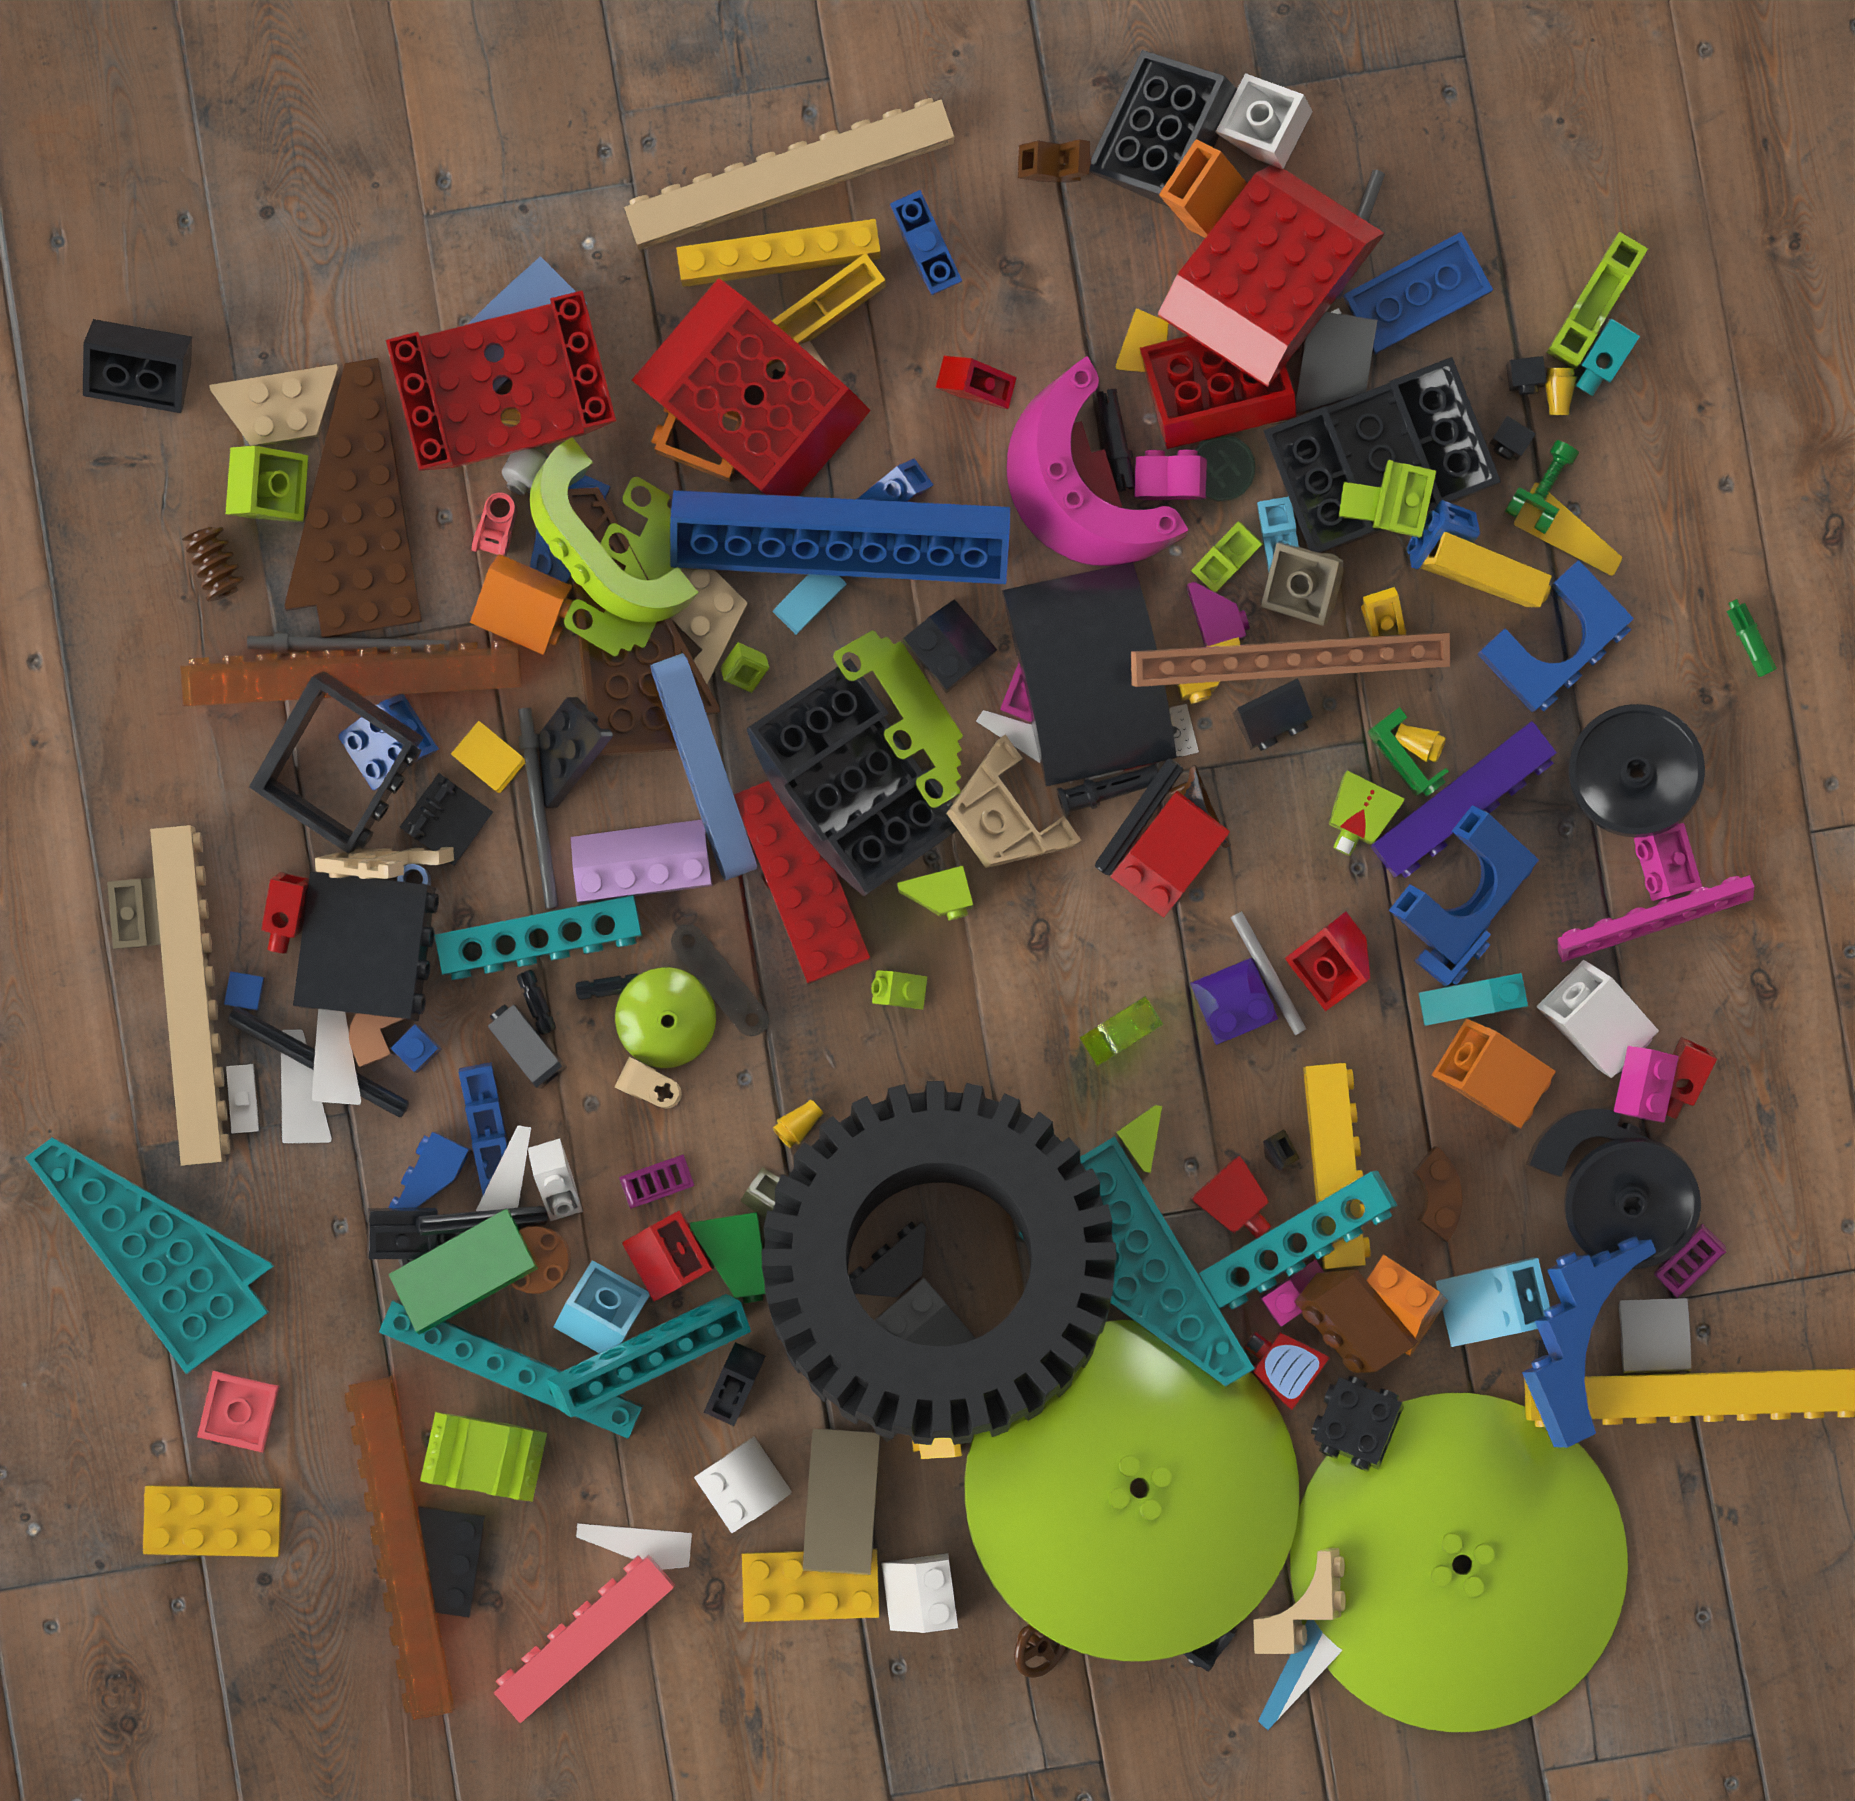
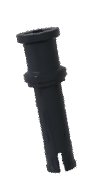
(1091, 793)

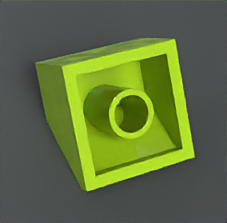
(266, 484)
(940, 892)

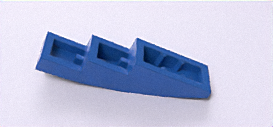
(484, 1119)

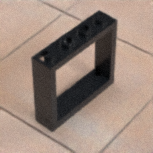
(266, 781)

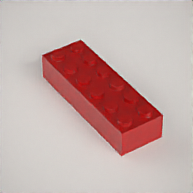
(802, 887)

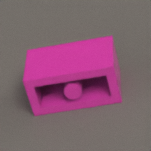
(1646, 1084)

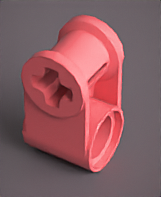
(495, 528)

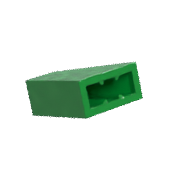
(735, 1251)

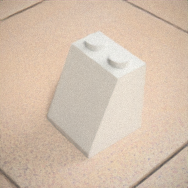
(1597, 1017)
(920, 1594)

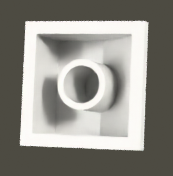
(1265, 120)

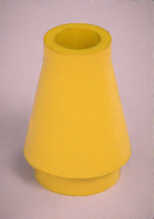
(1560, 389)
(1422, 742)
(796, 1124)

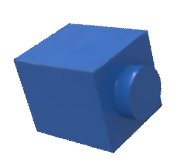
(416, 1048)

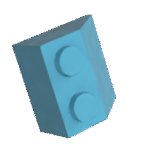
(601, 1309)

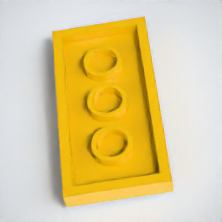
(212, 1521)
(781, 1591)

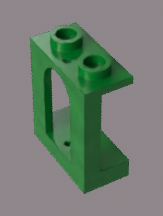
(1399, 758)

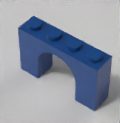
(1601, 621)
(1503, 868)

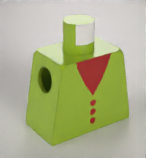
(1361, 811)

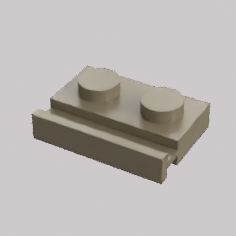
(133, 913)

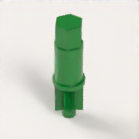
(1750, 638)

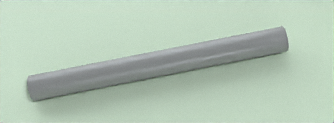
(1268, 973)

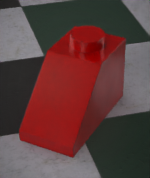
(975, 381)

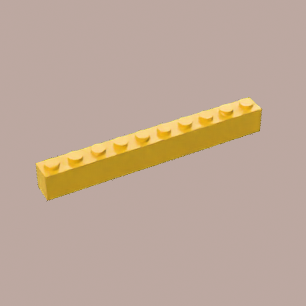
(1715, 1396)

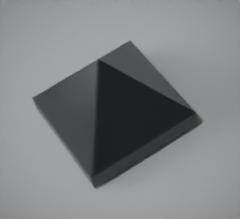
(1280, 1150)

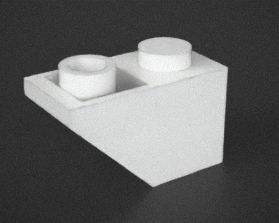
(554, 1179)

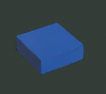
(244, 990)

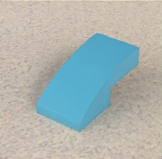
(1276, 525)
(808, 600)

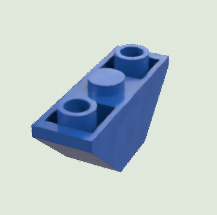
(925, 243)

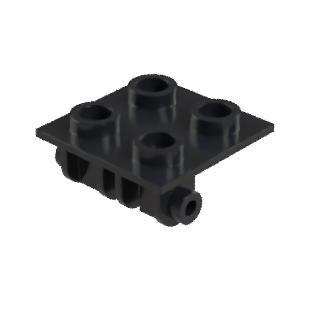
(446, 817)

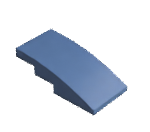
(527, 291)

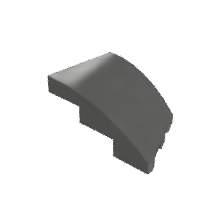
(1335, 360)

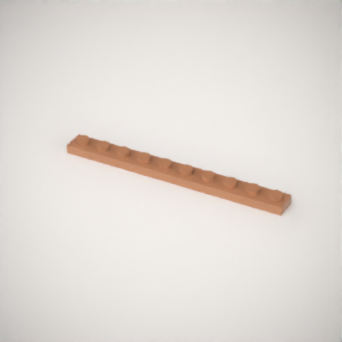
(1290, 659)

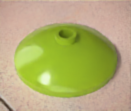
(659, 994)

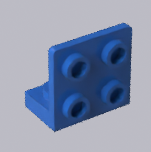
(376, 750)

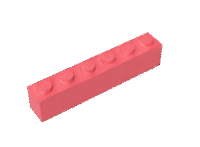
(584, 1638)

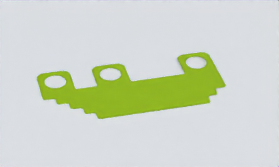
(653, 553)
(917, 702)

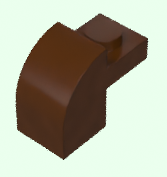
(1053, 161)

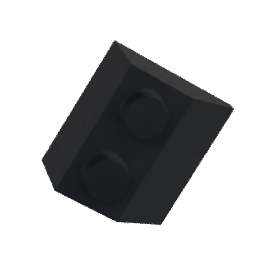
(949, 645)
(1273, 715)

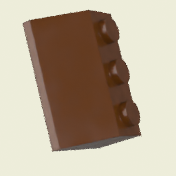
(1354, 1320)

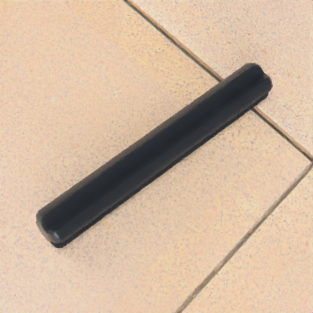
(1139, 817)
(464, 1221)

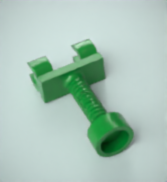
(1562, 455)

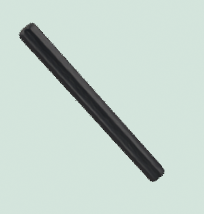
(305, 1055)

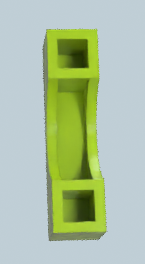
(1597, 300)

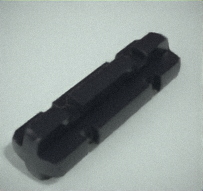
(602, 987)
(536, 1002)

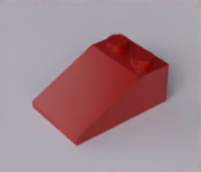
(1170, 854)

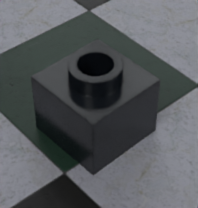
(1526, 375)
(1511, 439)

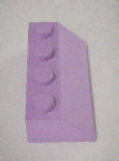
(640, 861)

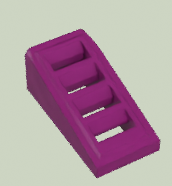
(631, 1196)
(1717, 1252)

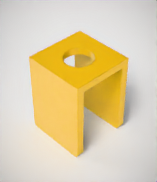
(489, 757)

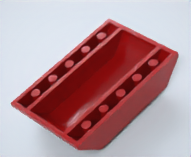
(1268, 272)

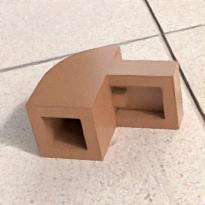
(369, 1039)

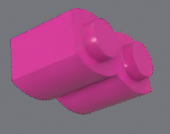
(1170, 476)

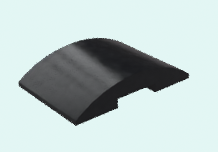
(1410, 420)
(1077, 674)
(846, 782)

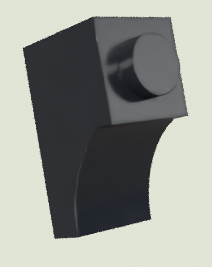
(734, 1384)

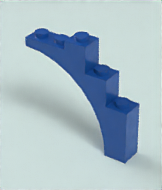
(1559, 1378)

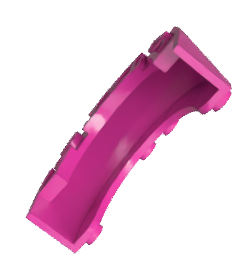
(1057, 501)

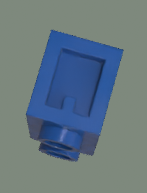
(900, 484)
(1444, 518)
(1435, 963)

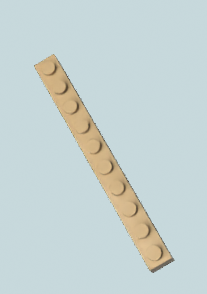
(789, 174)
(188, 995)

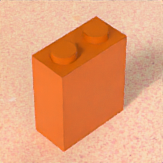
(1202, 188)
(522, 604)

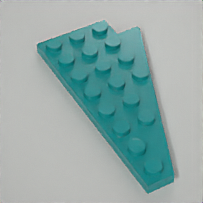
(170, 1265)
(1154, 1275)

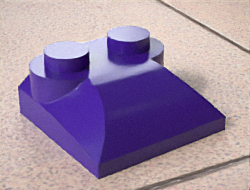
(1234, 1001)

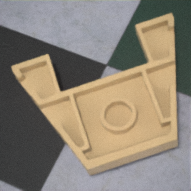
(710, 617)
(994, 820)
(379, 862)

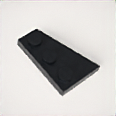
(452, 1556)

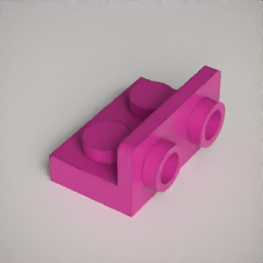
(1667, 863)

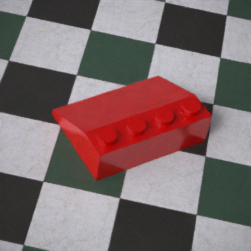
(1207, 396)

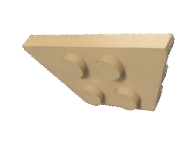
(278, 405)

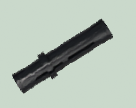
(1118, 455)

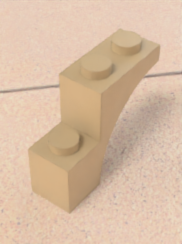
(1321, 1601)

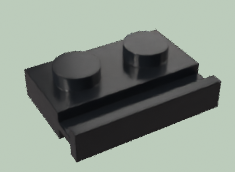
(394, 1233)

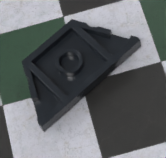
(568, 748)

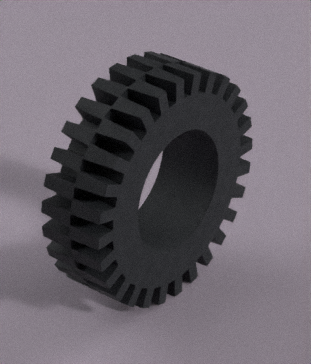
(914, 1143)

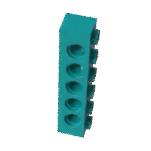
(452, 944)
(1221, 1276)
(648, 1355)

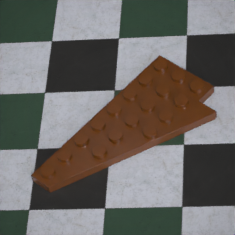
(355, 533)
(622, 686)

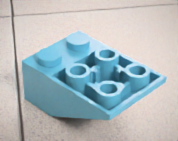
(1493, 1301)

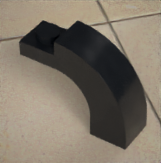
(1564, 1134)

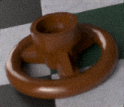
(1033, 1643)

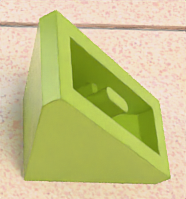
(1140, 1137)

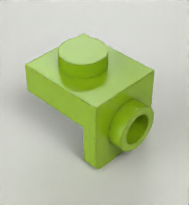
(899, 989)

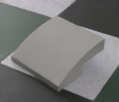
(1655, 1335)

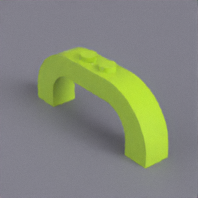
(584, 555)

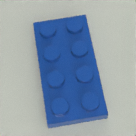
(1420, 291)

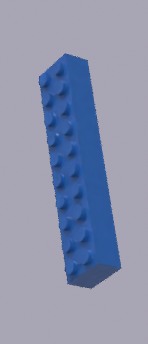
(839, 537)

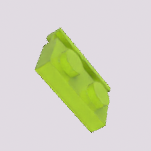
(1404, 498)

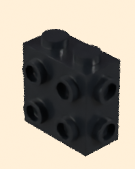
(1357, 1422)

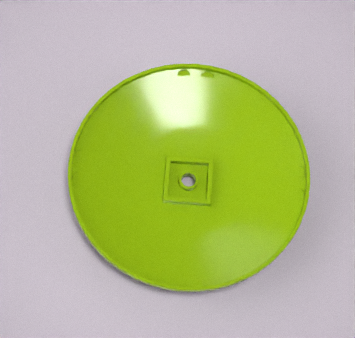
(1123, 1570)
(1541, 1578)

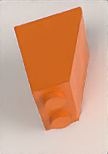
(1494, 1073)
(1407, 1296)

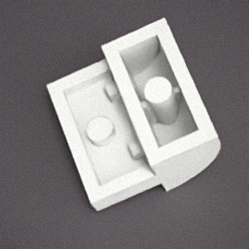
(743, 1485)

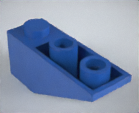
(435, 1170)

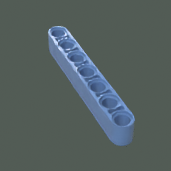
(703, 766)

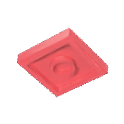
(238, 1411)

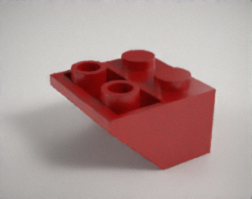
(667, 1255)

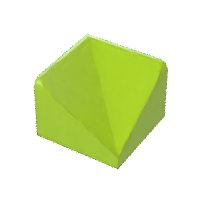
(744, 667)

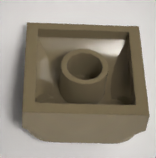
(1303, 583)

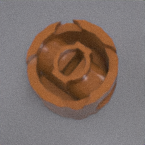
(551, 1257)

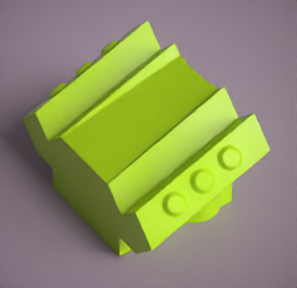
(483, 1456)

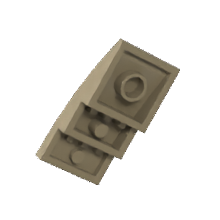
(841, 1501)

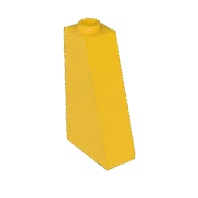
(1487, 571)

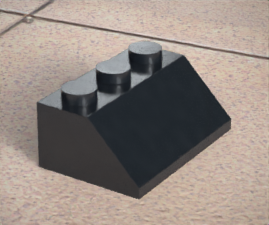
(136, 365)

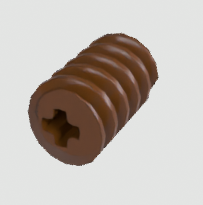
(213, 563)

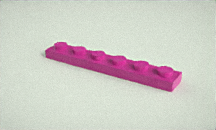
(1664, 915)

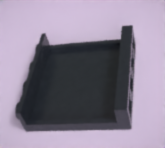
(365, 946)

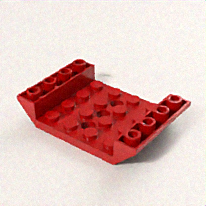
(711, 363)
(451, 394)

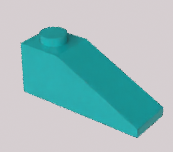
(1473, 999)

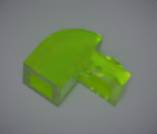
(1121, 1031)

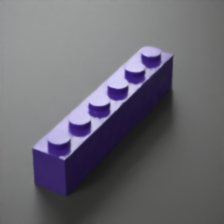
(1479, 786)

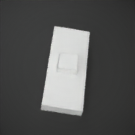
(242, 1098)

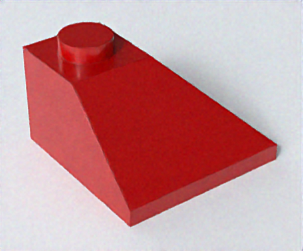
(1332, 961)

